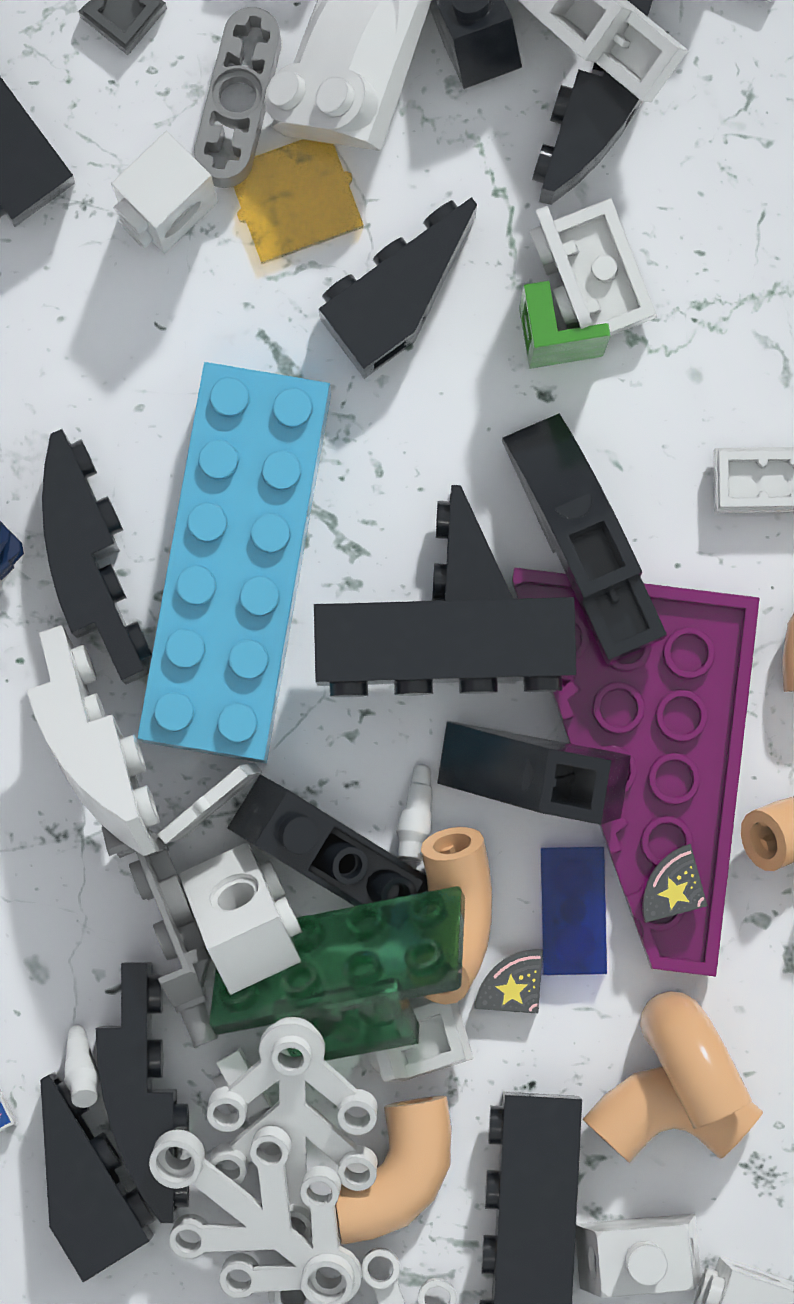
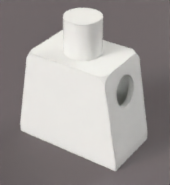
(638, 1256)

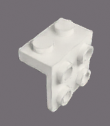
(595, 267)

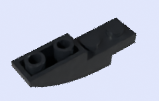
(591, 123)
(76, 536)
(585, 537)
(135, 1111)

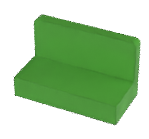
(542, 339)

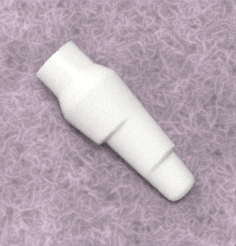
(416, 818)
(80, 1069)

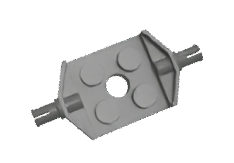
(176, 933)

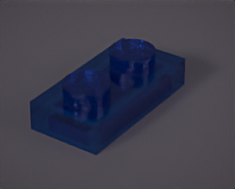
(573, 910)

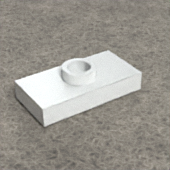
(753, 479)

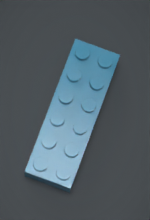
(235, 562)

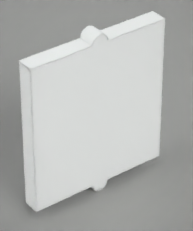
(210, 802)

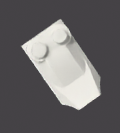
(347, 72)

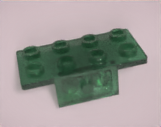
(357, 974)

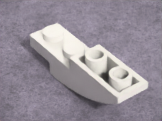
(615, 38)
(90, 744)

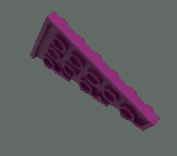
(683, 723)

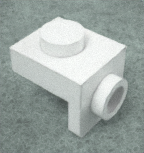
(441, 1045)

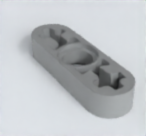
(264, 58)

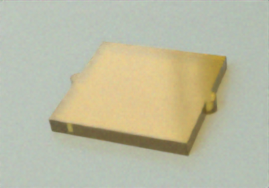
(296, 199)

